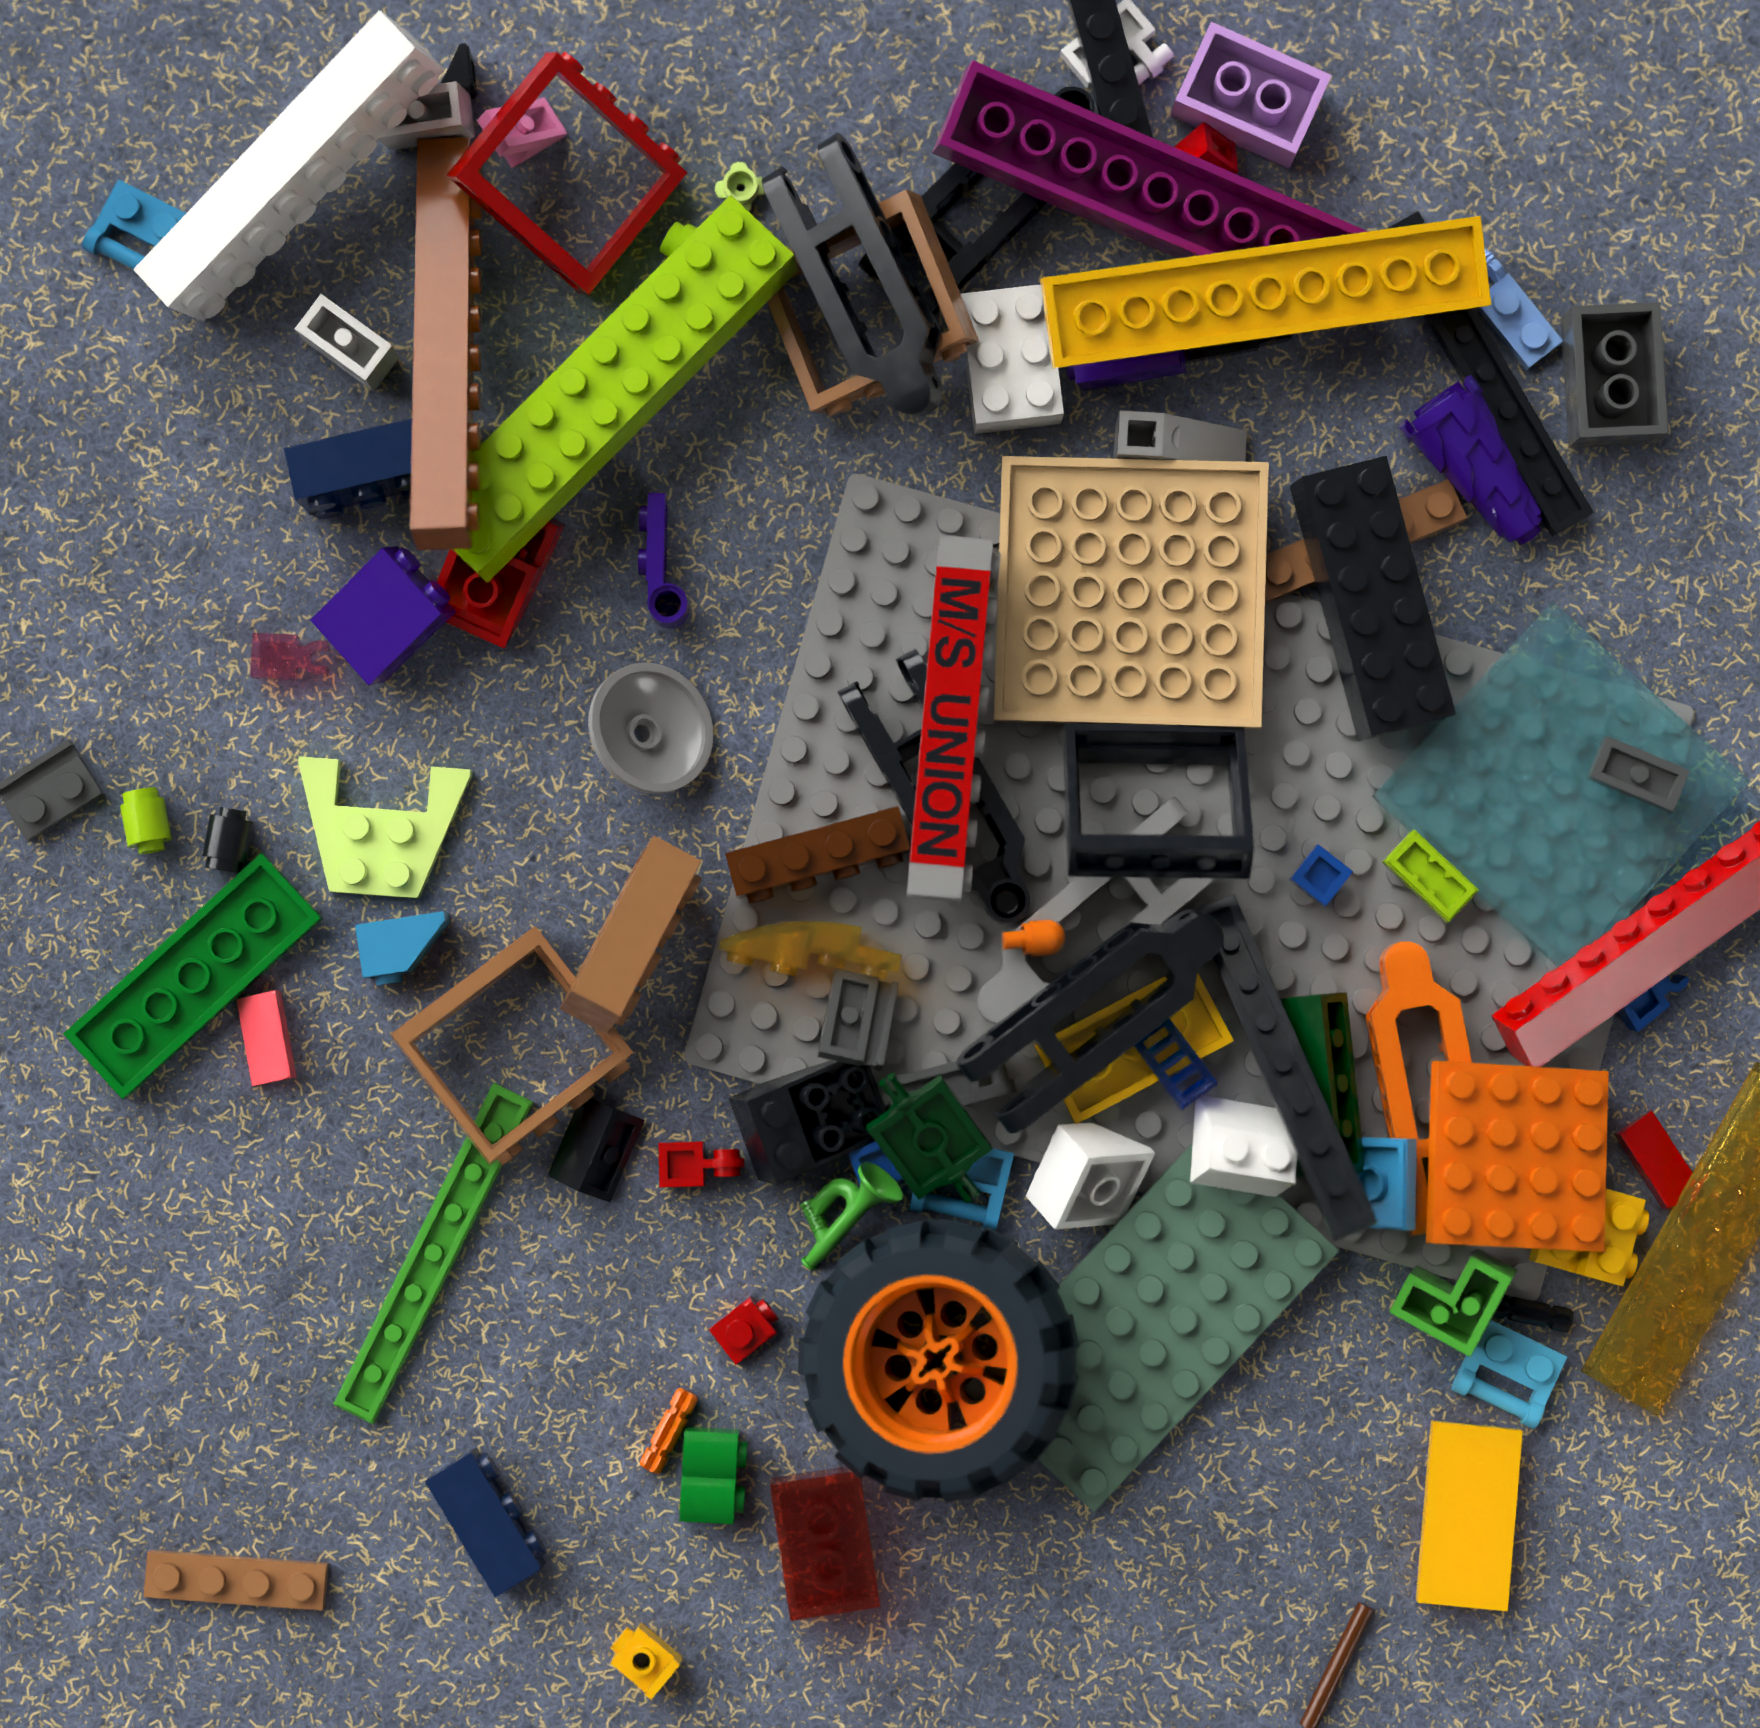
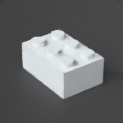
(1011, 363)

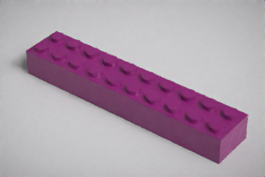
(1116, 172)

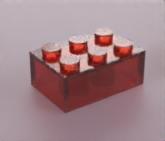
(824, 1543)

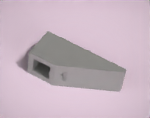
(1175, 438)

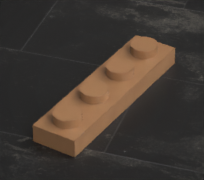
(236, 1580)

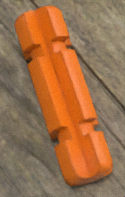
(668, 1430)

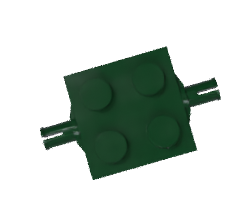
(929, 1137)

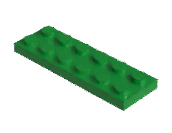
(193, 976)

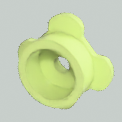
(739, 175)

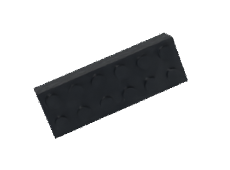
(1372, 598)

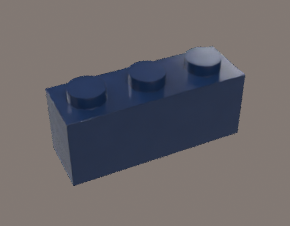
(487, 1521)

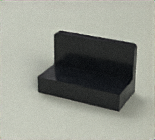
(596, 1149)

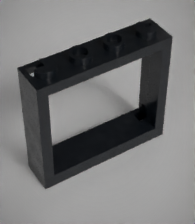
(1158, 854)

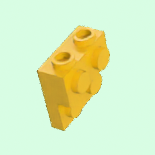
(1623, 1222)

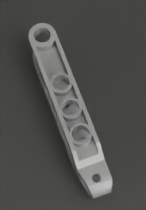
(1018, 981)

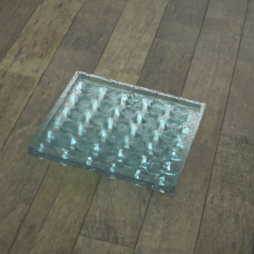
(1511, 797)

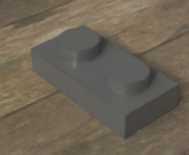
(1638, 774)

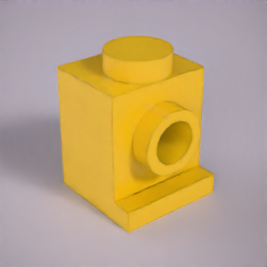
(663, 1659)

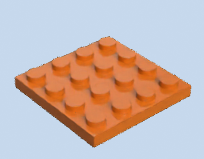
(1517, 1156)

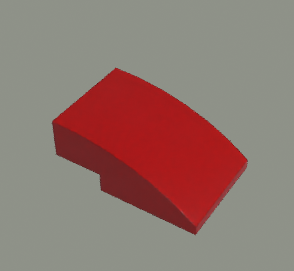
(497, 607)

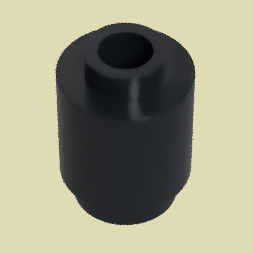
(227, 840)

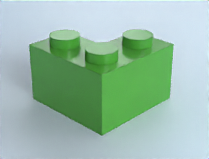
(1457, 1312)

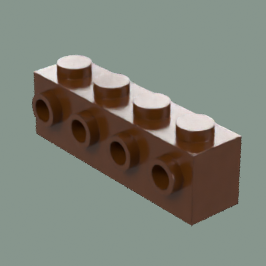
(818, 853)

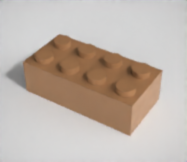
(633, 929)

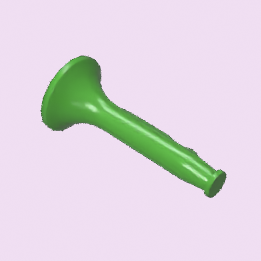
(875, 1188)

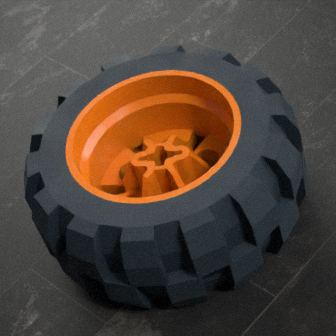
(850, 1378)

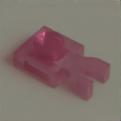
(281, 656)

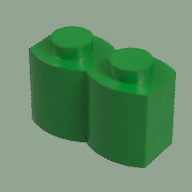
(710, 1475)

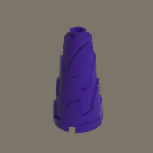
(1467, 448)

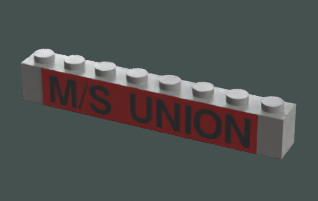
(950, 718)

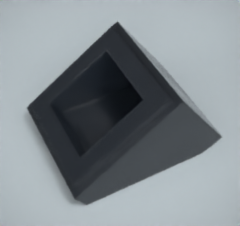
(462, 70)

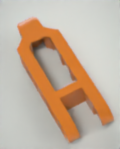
(1405, 985)

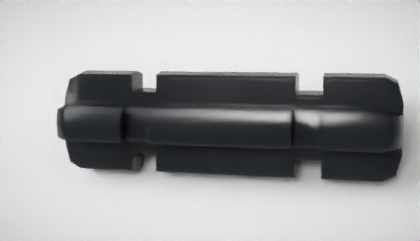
(1535, 1313)

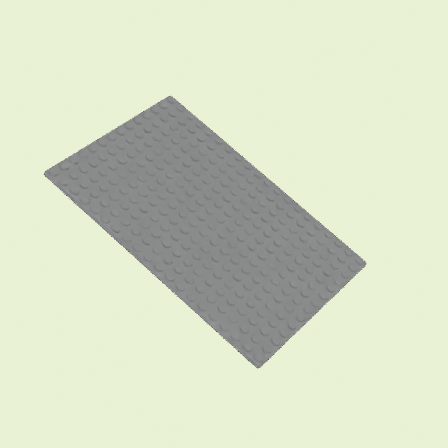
(1305, 789)

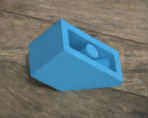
(397, 945)

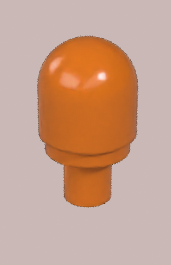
(1036, 938)

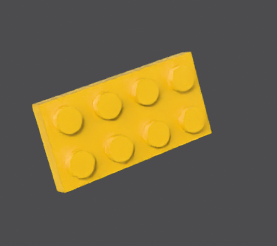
(1129, 1074)

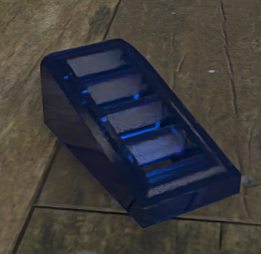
(1196, 1065)

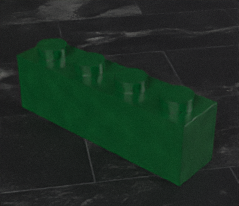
(1326, 1040)

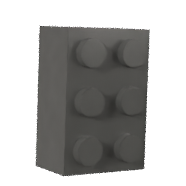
(1614, 375)

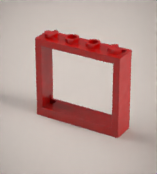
(467, 178)

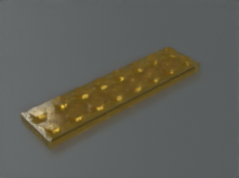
(1687, 1264)

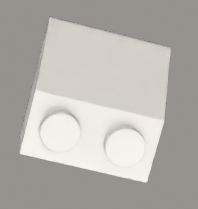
(1241, 1147)
(1088, 1176)

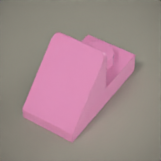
(531, 134)

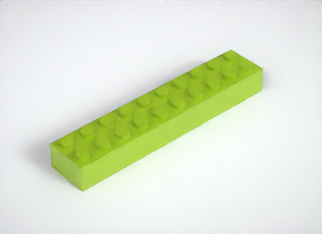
(621, 379)

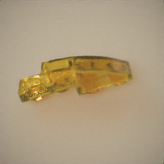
(792, 943)

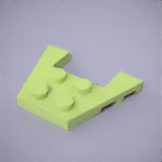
(379, 848)

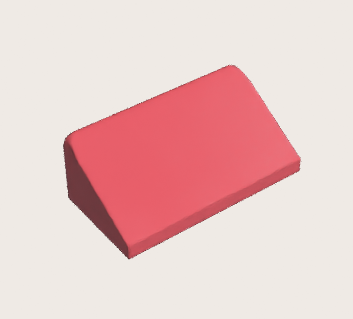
(266, 1038)

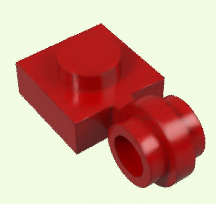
(685, 1163)

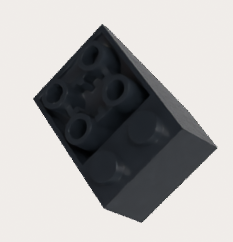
(807, 1118)

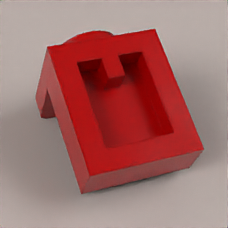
(745, 1328)

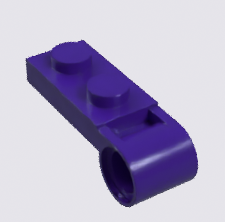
(653, 561)

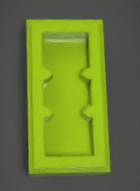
(1430, 876)

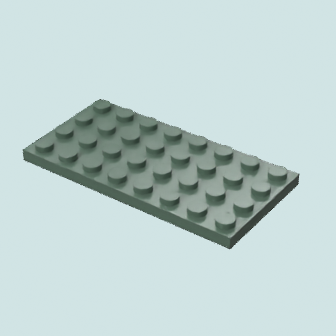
(1165, 1316)

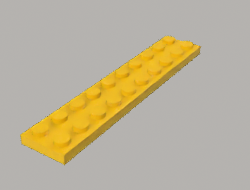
(1265, 292)

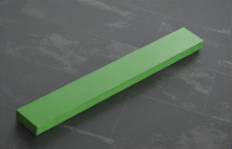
(429, 1261)

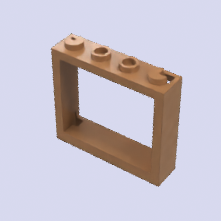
(897, 209)
(467, 990)

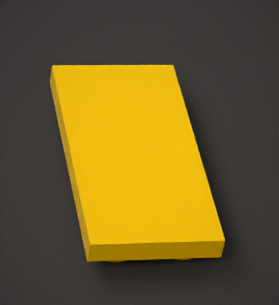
(1469, 1515)

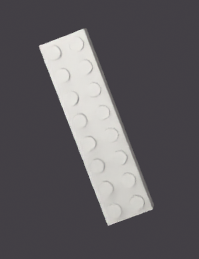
(290, 169)

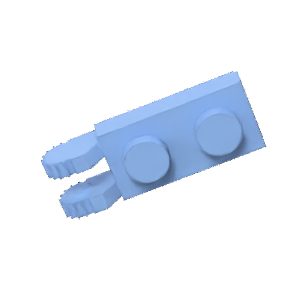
(1517, 318)

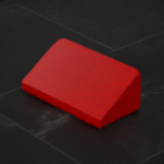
(1655, 1158)

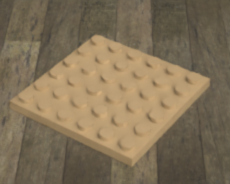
(1131, 591)

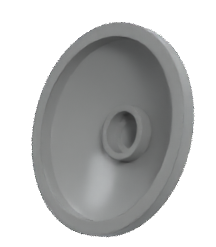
(669, 717)

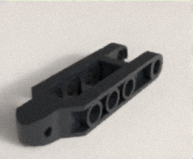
(946, 191)
(908, 369)
(994, 883)
(1182, 943)

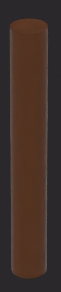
(1337, 1666)

